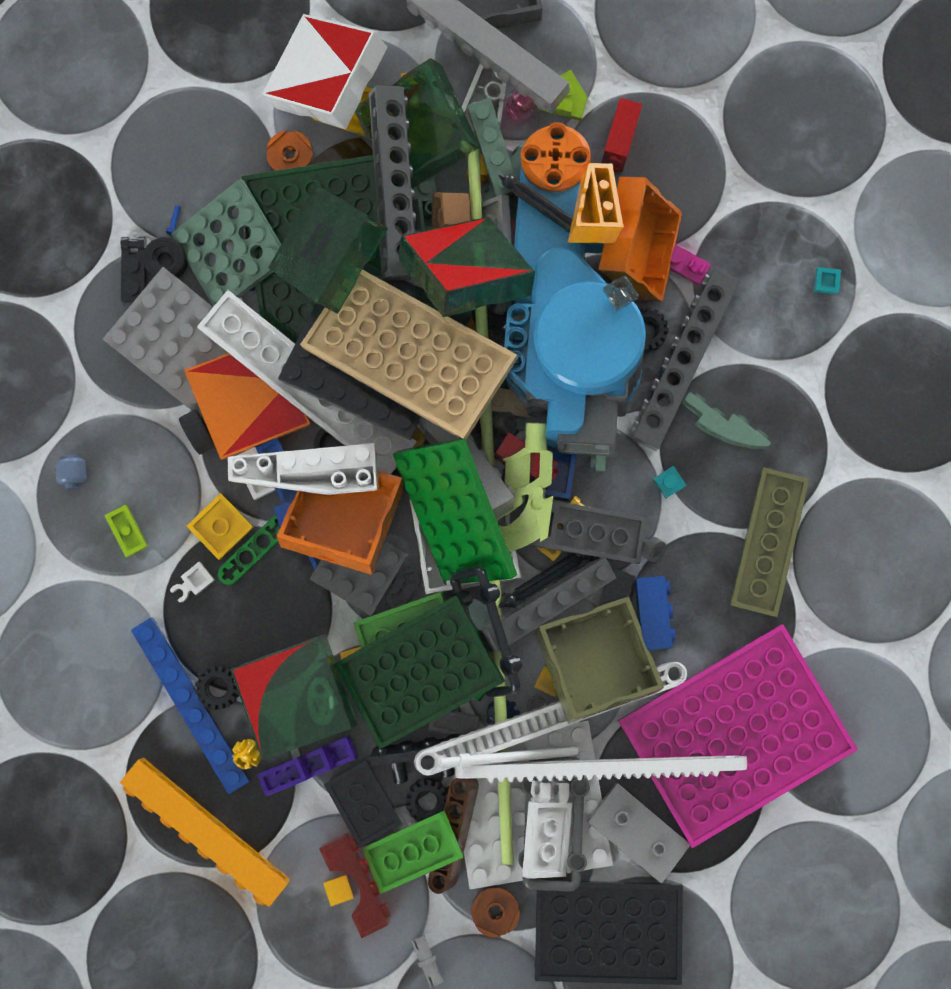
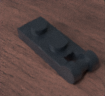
(132, 268)

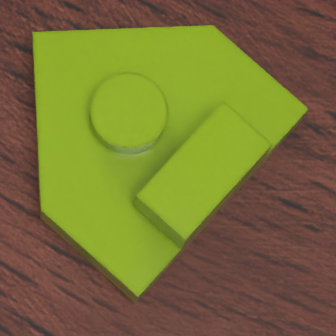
(574, 103)

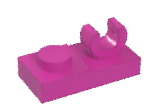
(688, 265)

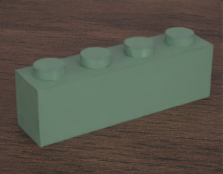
(491, 144)

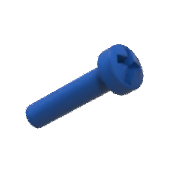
(171, 229)

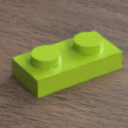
(126, 531)

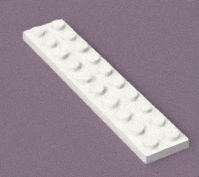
(265, 352)

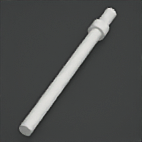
(465, 761)

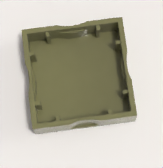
(598, 660)

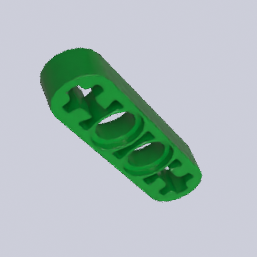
(252, 546)

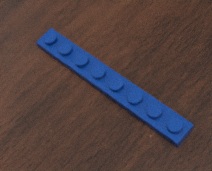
(193, 712)

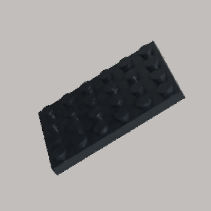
(610, 933)

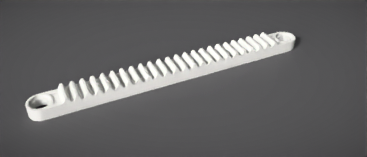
(520, 728)
(606, 767)

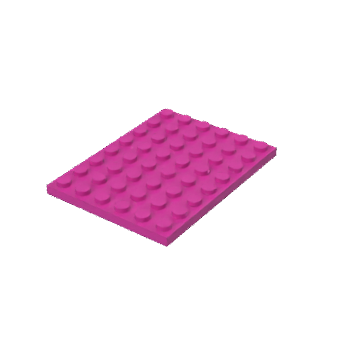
(748, 705)

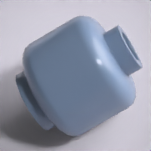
(71, 471)

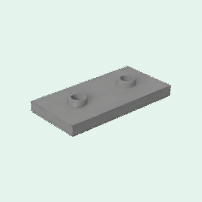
(638, 833)

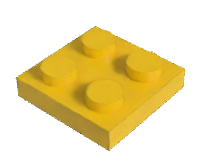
(220, 526)

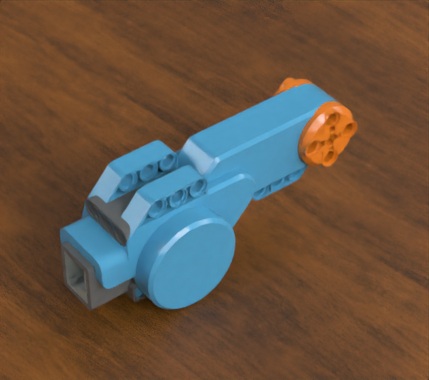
(573, 349)

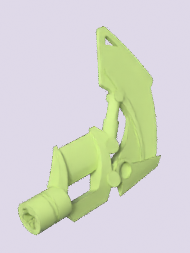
(535, 518)

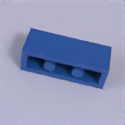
(654, 612)

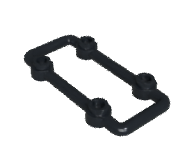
(488, 594)

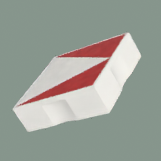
(325, 70)

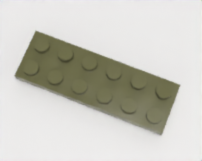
(769, 542)

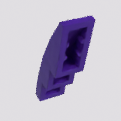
(307, 765)

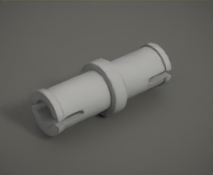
(427, 961)

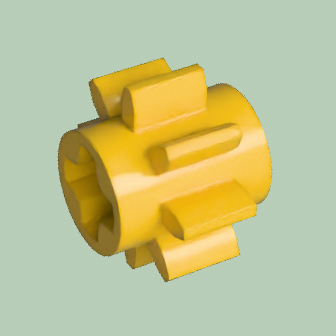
(246, 754)

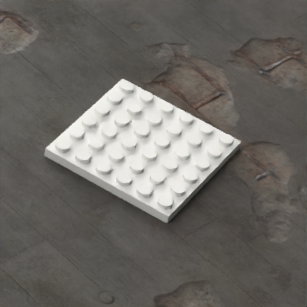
(484, 840)

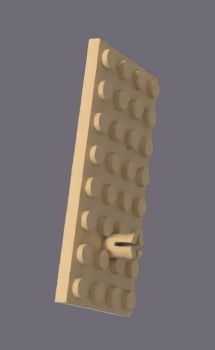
(412, 354)

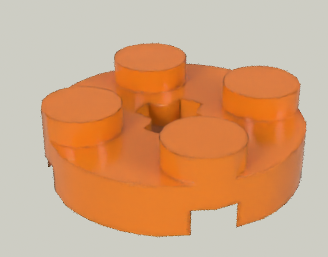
(292, 141)

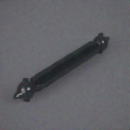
(538, 202)
(542, 579)

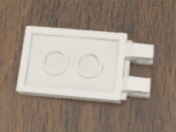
(547, 830)

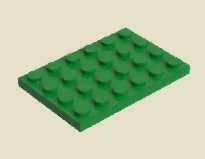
(454, 510)

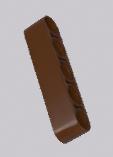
(460, 825)

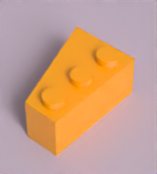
(597, 207)

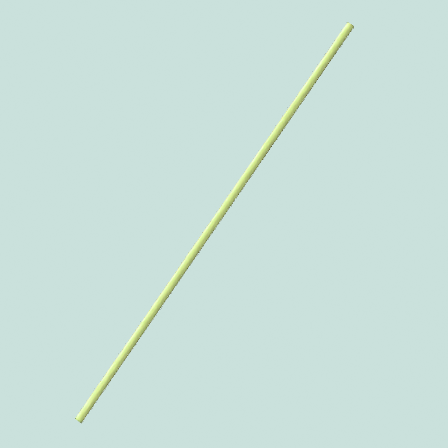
(488, 447)

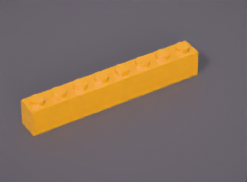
(205, 832)

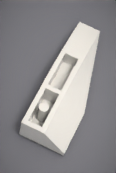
(310, 470)

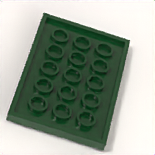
(419, 672)

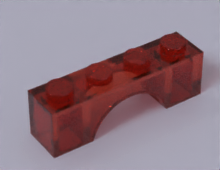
(342, 856)

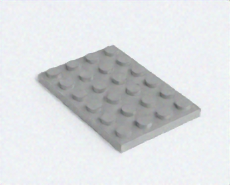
(163, 335)

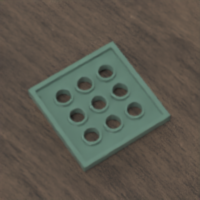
(244, 249)

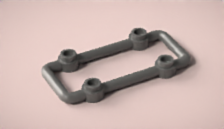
(576, 860)

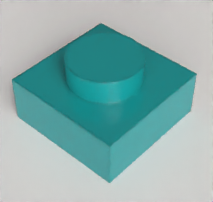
(827, 280)
(669, 482)

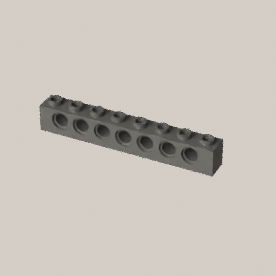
(392, 99)
(724, 288)

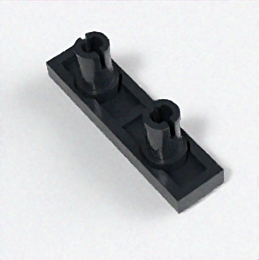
(404, 752)

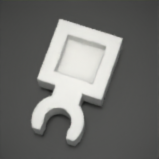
(195, 580)

